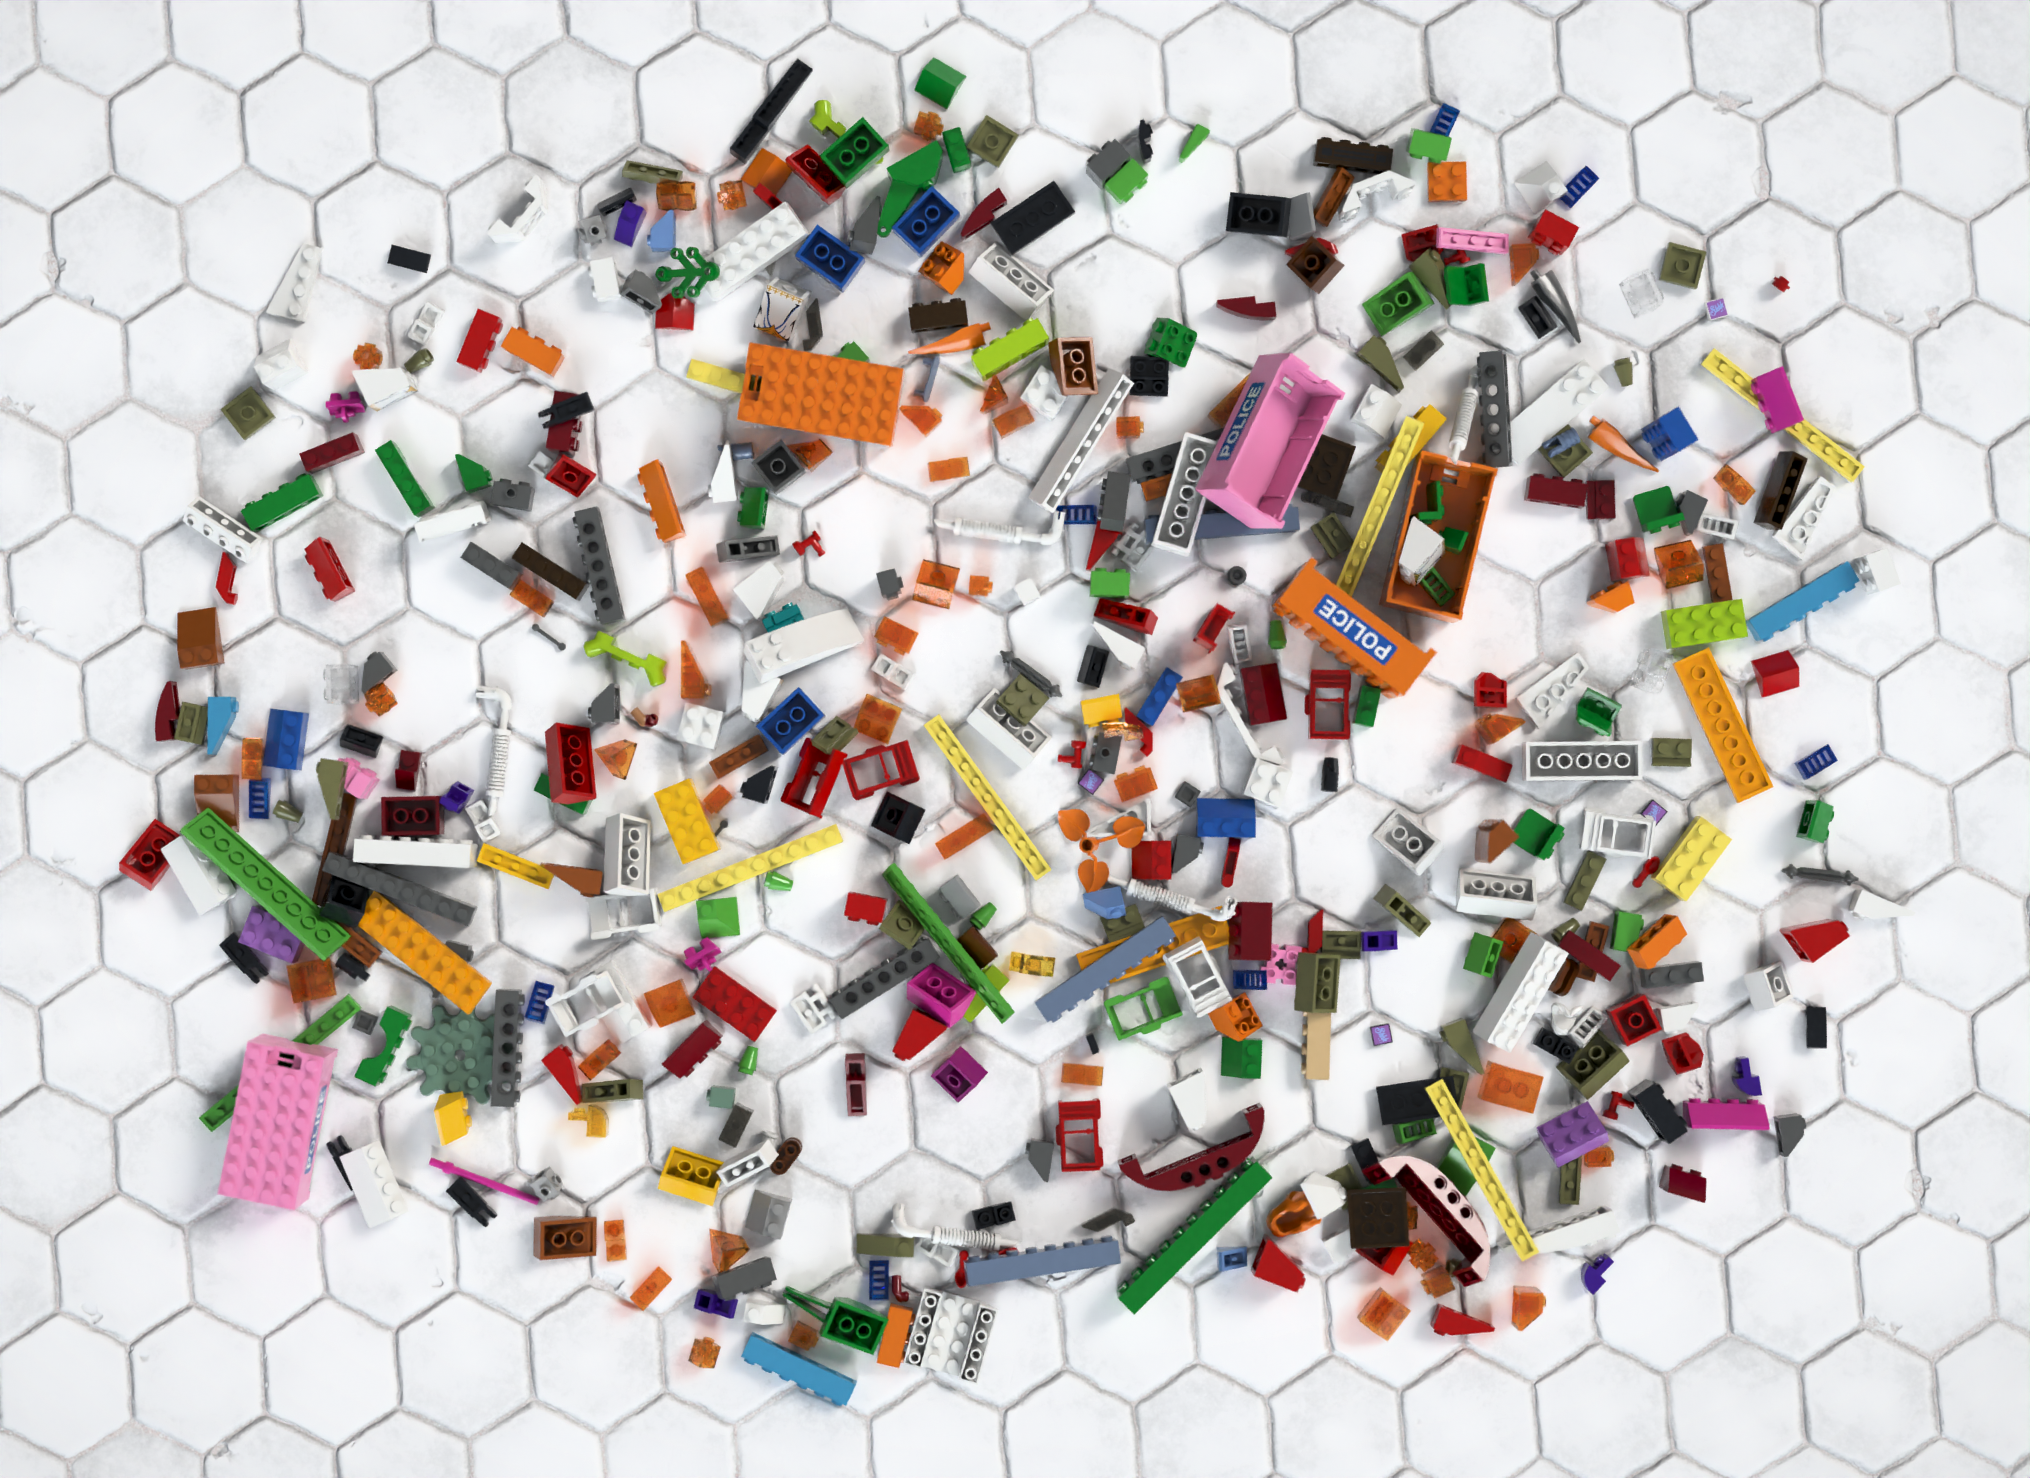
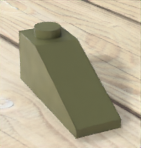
(1430, 271)
(1379, 358)
(332, 782)
(1402, 910)
(1459, 1039)
(612, 1091)
(885, 1245)

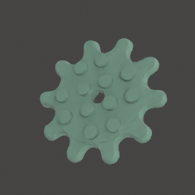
(439, 1049)

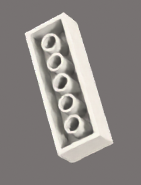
(755, 250)
(1182, 502)
(1582, 760)
(411, 852)
(1520, 992)

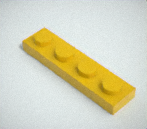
(515, 866)

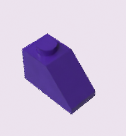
(629, 223)

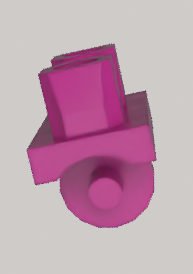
(345, 408)
(703, 958)

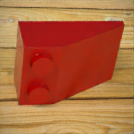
(145, 860)

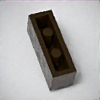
(938, 315)

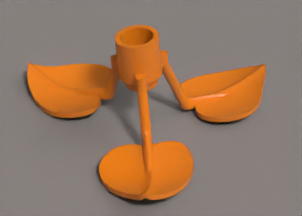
(1075, 822)

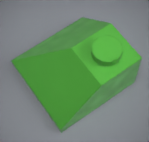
(718, 917)

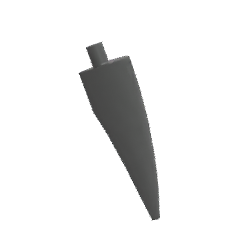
(1553, 296)

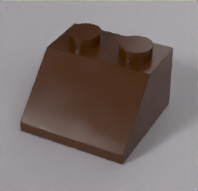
(1315, 265)
(977, 947)

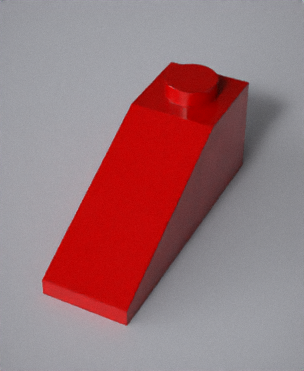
(1101, 543)
(1127, 616)
(1482, 763)
(563, 1068)
(1457, 1323)

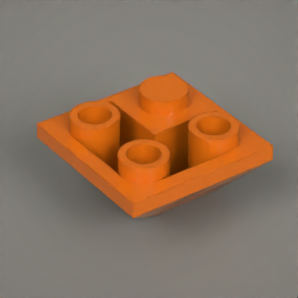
(944, 267)
(1615, 599)
(1236, 1018)

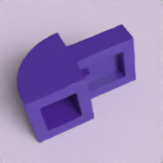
(457, 797)
(1379, 940)
(1746, 1082)
(1591, 1276)
(710, 1303)

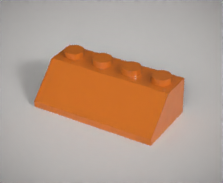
(662, 501)

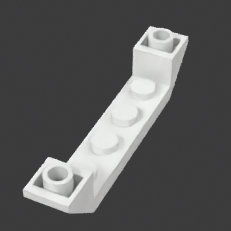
(1270, 755)

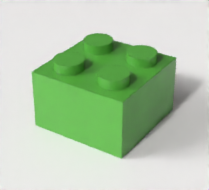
(1428, 144)
(1109, 584)

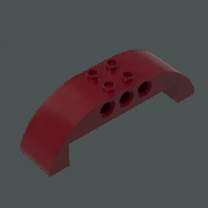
(1234, 1150)
(1445, 1207)

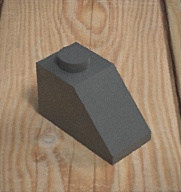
(641, 291)
(1692, 507)
(376, 670)
(1186, 851)
(1789, 1132)
(1040, 1156)

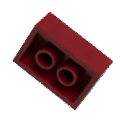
(564, 437)
(412, 815)

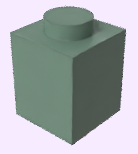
(721, 1096)

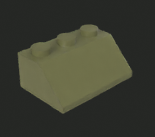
(1317, 982)
(1594, 1065)

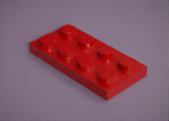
(734, 1003)

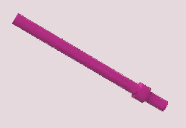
(449, 1168)

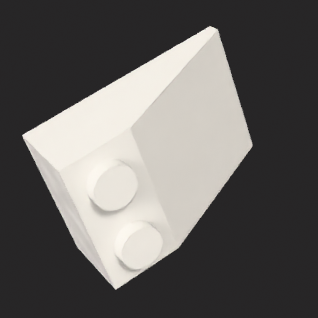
(1409, 841)

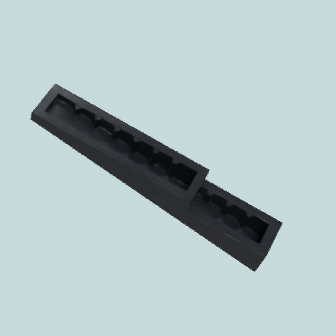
(770, 111)

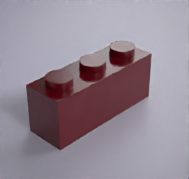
(332, 453)
(1555, 491)

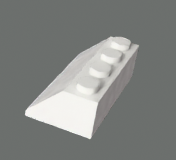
(1010, 281)
(1006, 733)
(627, 855)
(199, 876)
(1496, 894)
(627, 1020)
(374, 1184)

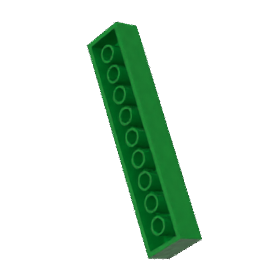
(1193, 1235)

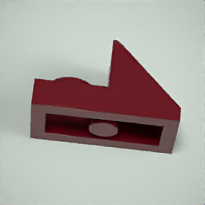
(408, 770)

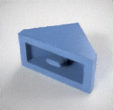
(1231, 1258)

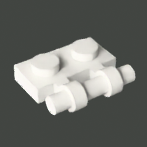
(1137, 552)
(808, 1011)

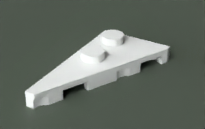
(1141, 811)

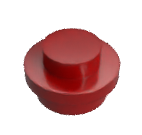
(1781, 283)

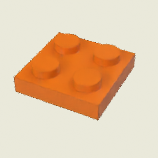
(1447, 181)

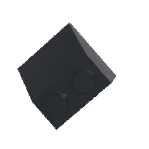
(759, 785)
(898, 817)
(344, 901)

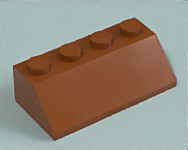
(1492, 839)

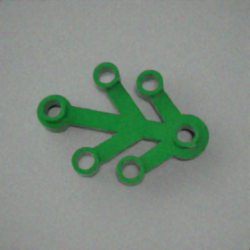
(689, 273)

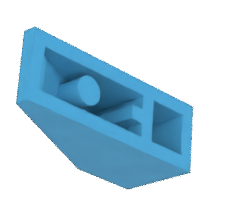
(220, 719)

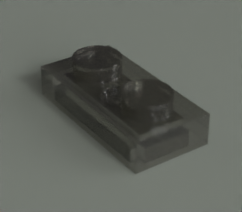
(1423, 350)

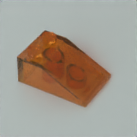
(693, 679)
(1510, 1087)

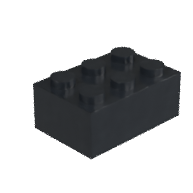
(1258, 214)
(1658, 1111)

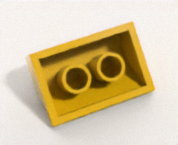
(691, 1176)

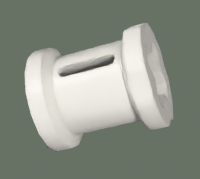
(770, 1136)

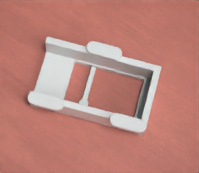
(452, 521)
(1593, 832)
(600, 917)
(1209, 1000)
(563, 1013)

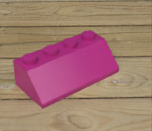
(1725, 1115)

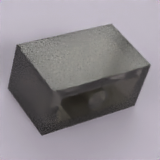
(736, 1125)

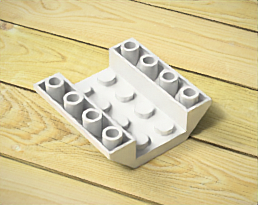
(951, 1334)

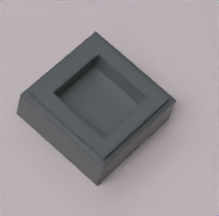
(1187, 794)
(365, 1022)

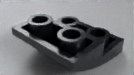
(1149, 376)

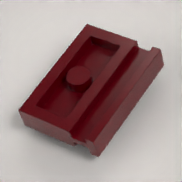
(1600, 499)

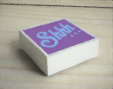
(1716, 309)

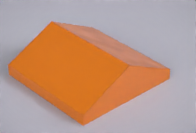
(768, 171)

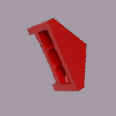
(1419, 241)
(675, 314)
(1490, 691)
(1682, 1053)

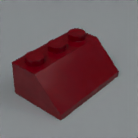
(1263, 694)
(1251, 932)
(693, 1050)

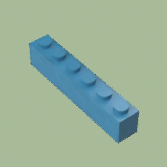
(1802, 601)
(799, 1369)

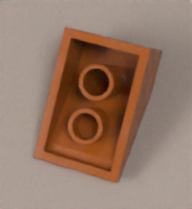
(1074, 365)
(199, 639)
(220, 795)
(581, 879)
(564, 1237)

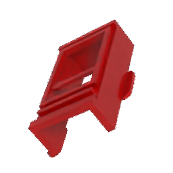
(1212, 626)
(1328, 679)
(904, 762)
(795, 791)
(1079, 1111)

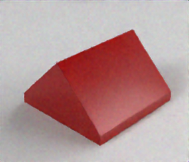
(570, 475)
(1776, 673)

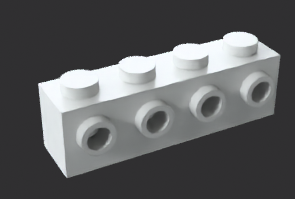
(222, 529)

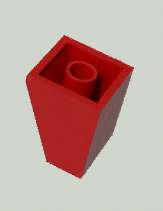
(1627, 559)
(1815, 938)
(917, 1034)
(1276, 1266)

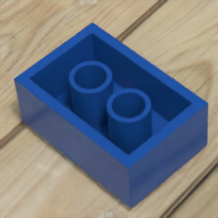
(926, 222)
(830, 258)
(791, 721)

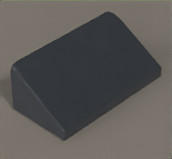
(616, 202)
(1537, 317)
(1093, 666)
(361, 741)

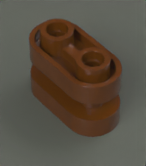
(1565, 978)
(787, 1155)

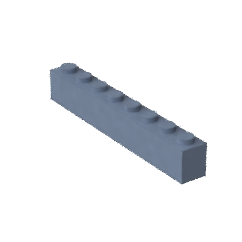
(1225, 525)
(1104, 969)
(1041, 1262)

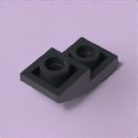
(1144, 136)
(409, 258)
(1816, 1028)
(1555, 1045)
(993, 1215)

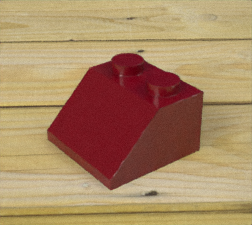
(1684, 1183)

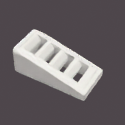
(1726, 521)
(1236, 626)
(1579, 1041)

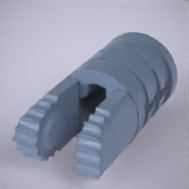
(1564, 441)
(740, 451)

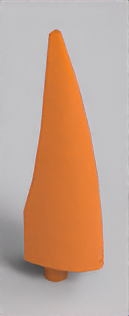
(961, 340)
(1611, 440)

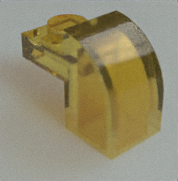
(1032, 964)
(596, 1120)

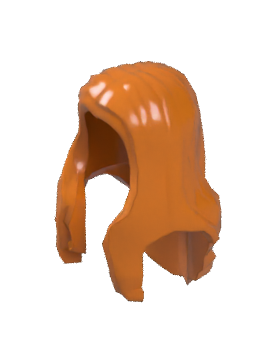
(1291, 1215)

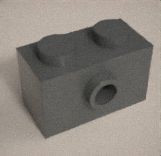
(512, 496)
(889, 584)
(1105, 754)

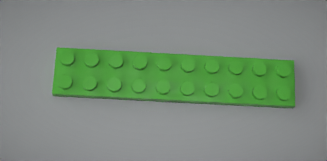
(265, 883)

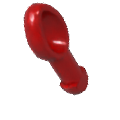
(1649, 867)
(960, 1273)

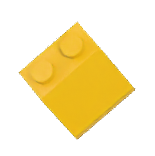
(1101, 709)
(452, 1117)

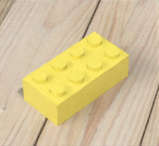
(1691, 858)

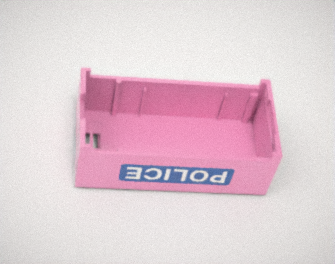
(1268, 441)
(277, 1122)

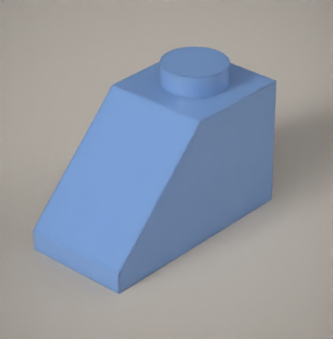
(663, 233)
(1106, 902)

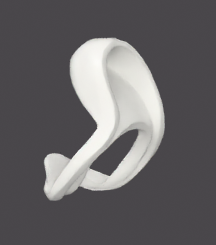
(1563, 1023)

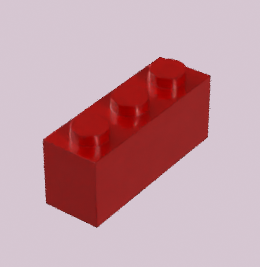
(480, 341)

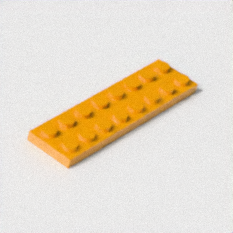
(1722, 725)
(1212, 933)
(423, 952)

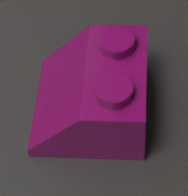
(959, 1074)

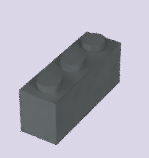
(1114, 501)
(491, 565)
(1672, 974)
(744, 1278)

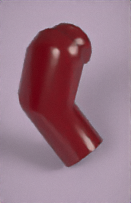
(897, 1291)

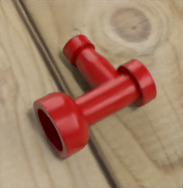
(1460, 256)
(812, 540)
(1076, 759)
(1615, 1101)

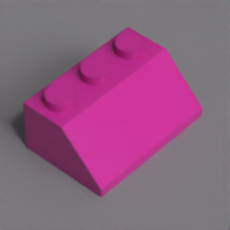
(1776, 400)
(940, 994)

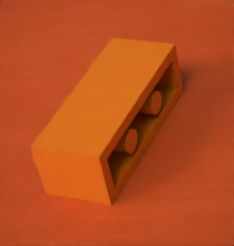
(533, 350)
(1657, 941)
(896, 1335)

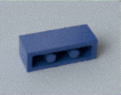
(1159, 696)

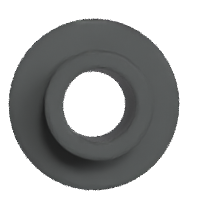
(1241, 571)

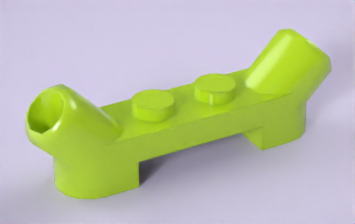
(823, 121)
(604, 643)

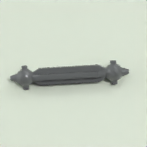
(1031, 674)
(1819, 874)

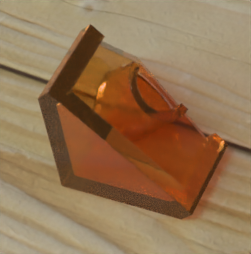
(995, 396)
(811, 453)
(617, 757)
(726, 1249)

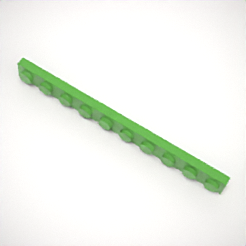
(948, 943)
(311, 1035)

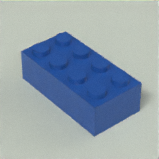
(1669, 434)

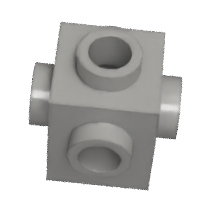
(585, 230)
(546, 1184)

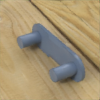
(933, 370)

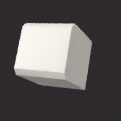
(1027, 591)

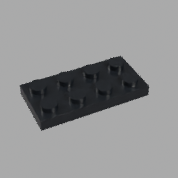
(1032, 218)
(1410, 1100)

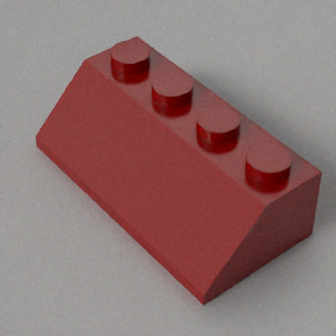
(570, 763)

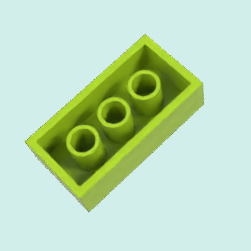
(1010, 349)
(1704, 624)

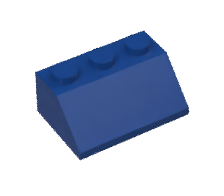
(285, 739)
(1225, 818)

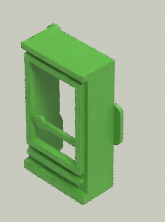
(1166, 1001)

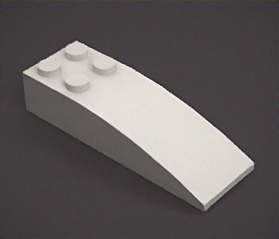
(1554, 409)
(801, 644)
(1572, 1231)

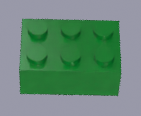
(854, 152)

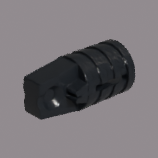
(1330, 775)
(352, 967)

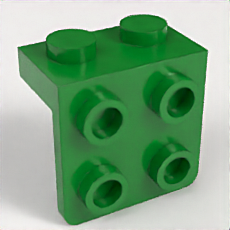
(1466, 285)
(1171, 341)
(1434, 506)
(1657, 510)
(1597, 712)
(1537, 834)

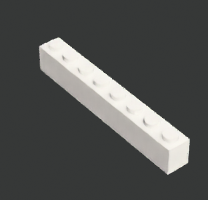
(1080, 440)

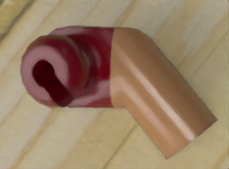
(644, 720)

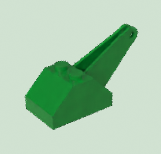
(908, 178)
(846, 1320)

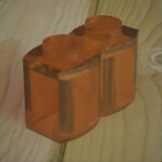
(676, 195)

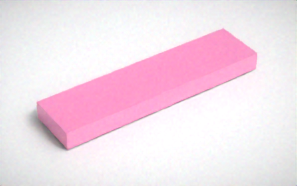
(1472, 240)

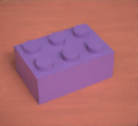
(270, 936)
(1572, 1134)

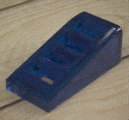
(1447, 109)
(1590, 175)
(1093, 514)
(1803, 769)
(266, 782)
(1239, 979)
(528, 1015)
(879, 1297)

